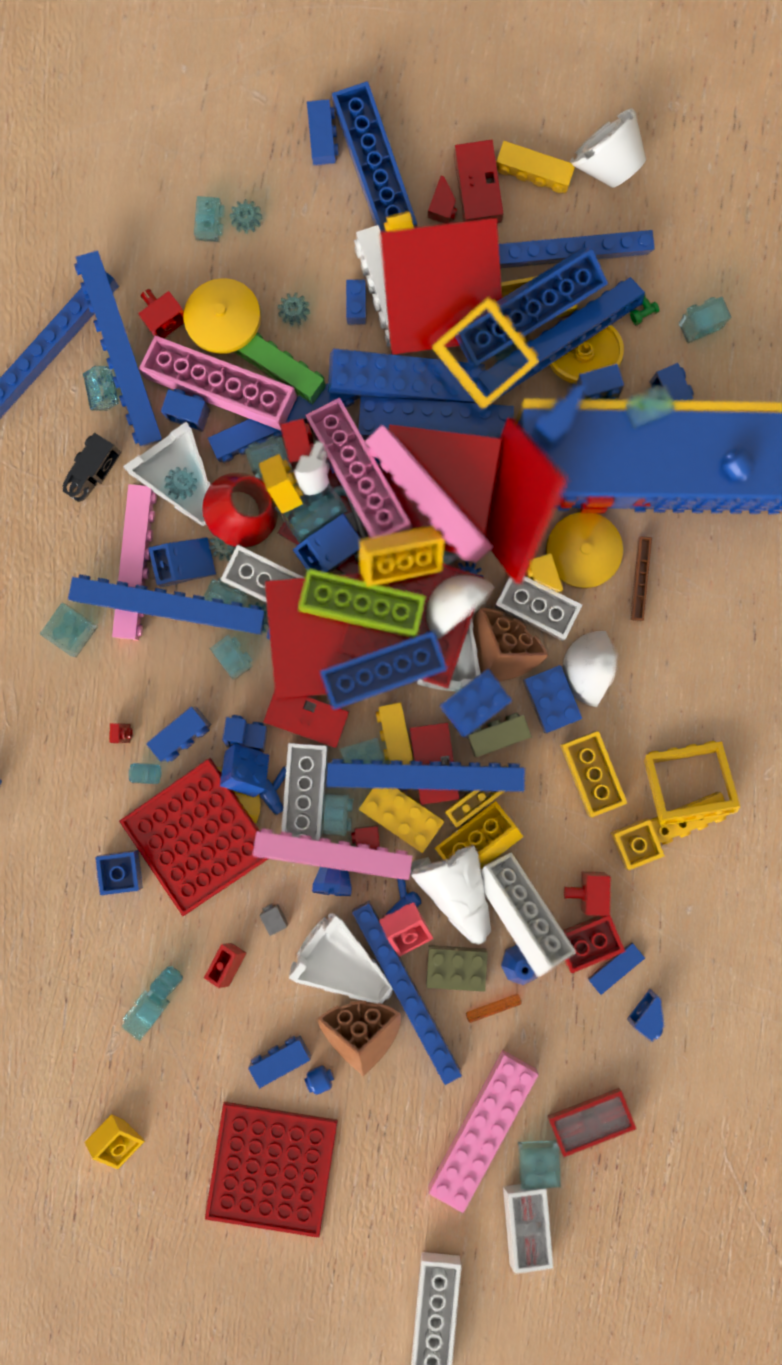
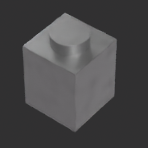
(273, 919)

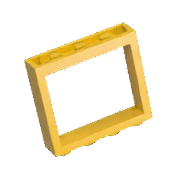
(459, 373)
(697, 812)

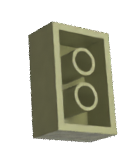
(498, 734)
(456, 968)

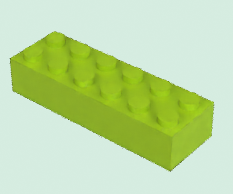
(361, 604)

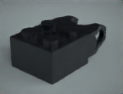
(90, 466)

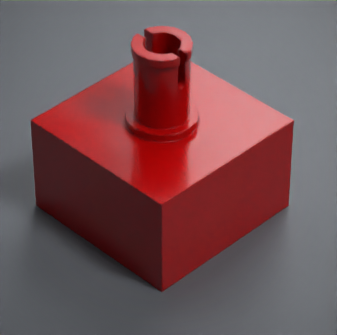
(162, 314)
(593, 893)

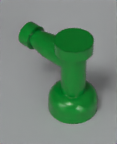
(649, 308)

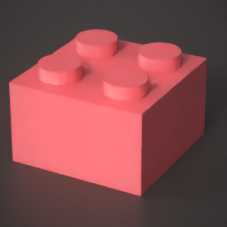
(406, 929)

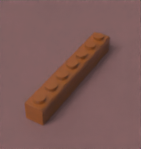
(641, 578)

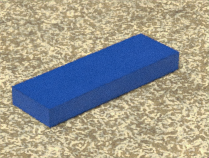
(616, 968)

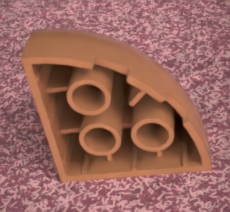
(505, 645)
(361, 1032)

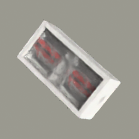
(527, 1229)

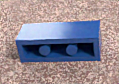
(322, 132)
(279, 1061)

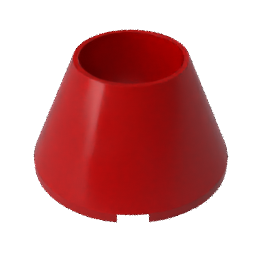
(227, 521)

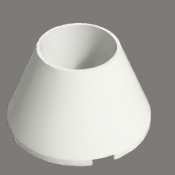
(613, 151)

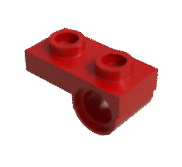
(120, 733)

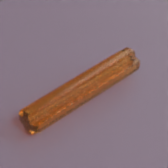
(493, 1008)

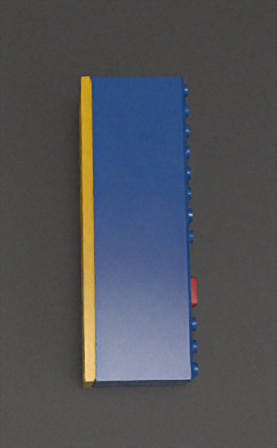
(668, 461)

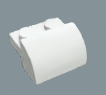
(313, 471)

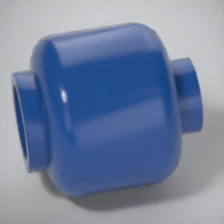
(738, 464)
(319, 1080)

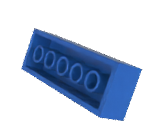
(383, 670)

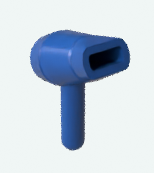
(270, 794)
(405, 899)

